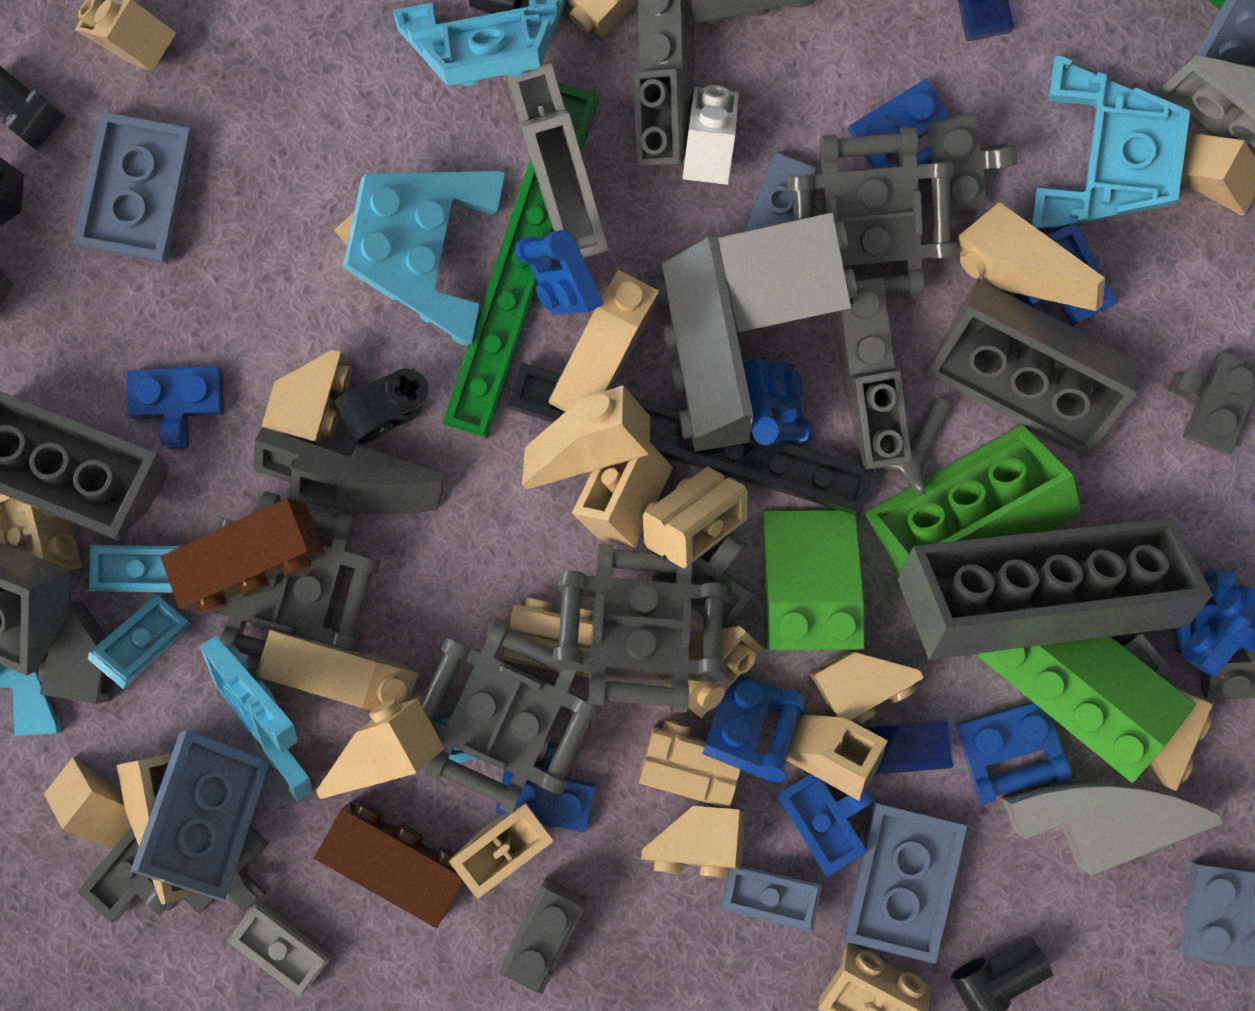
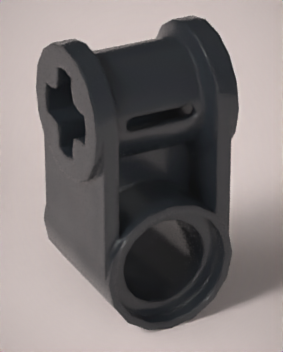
(375, 407)

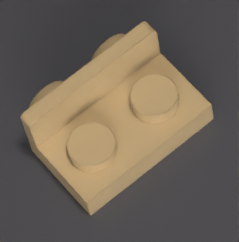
(38, 533)
(873, 985)

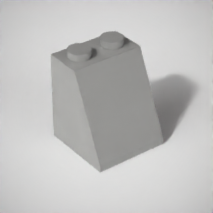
(787, 272)

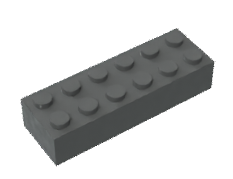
(1051, 587)

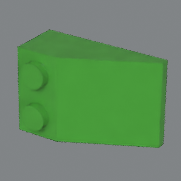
(812, 581)

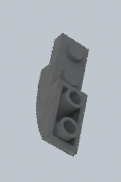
(664, 82)
(871, 379)
(360, 483)

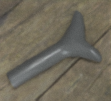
(920, 445)

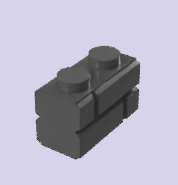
(543, 935)

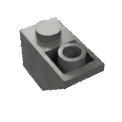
(66, 667)

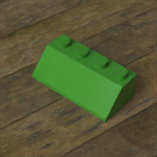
(990, 493)
(1099, 697)

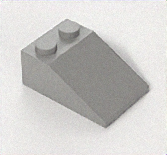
(1217, 96)

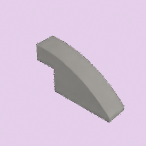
(557, 158)
(1107, 819)

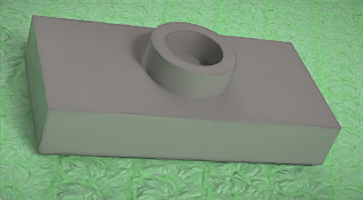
(279, 948)

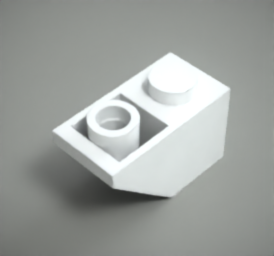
(711, 135)

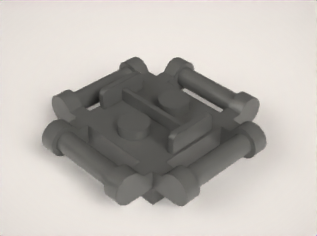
(881, 204)
(308, 600)
(640, 630)
(504, 716)

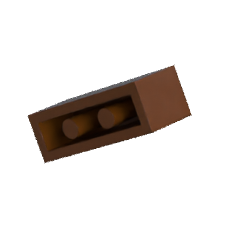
(243, 557)
(391, 862)

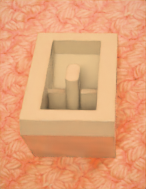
(1220, 170)
(88, 805)
(500, 849)

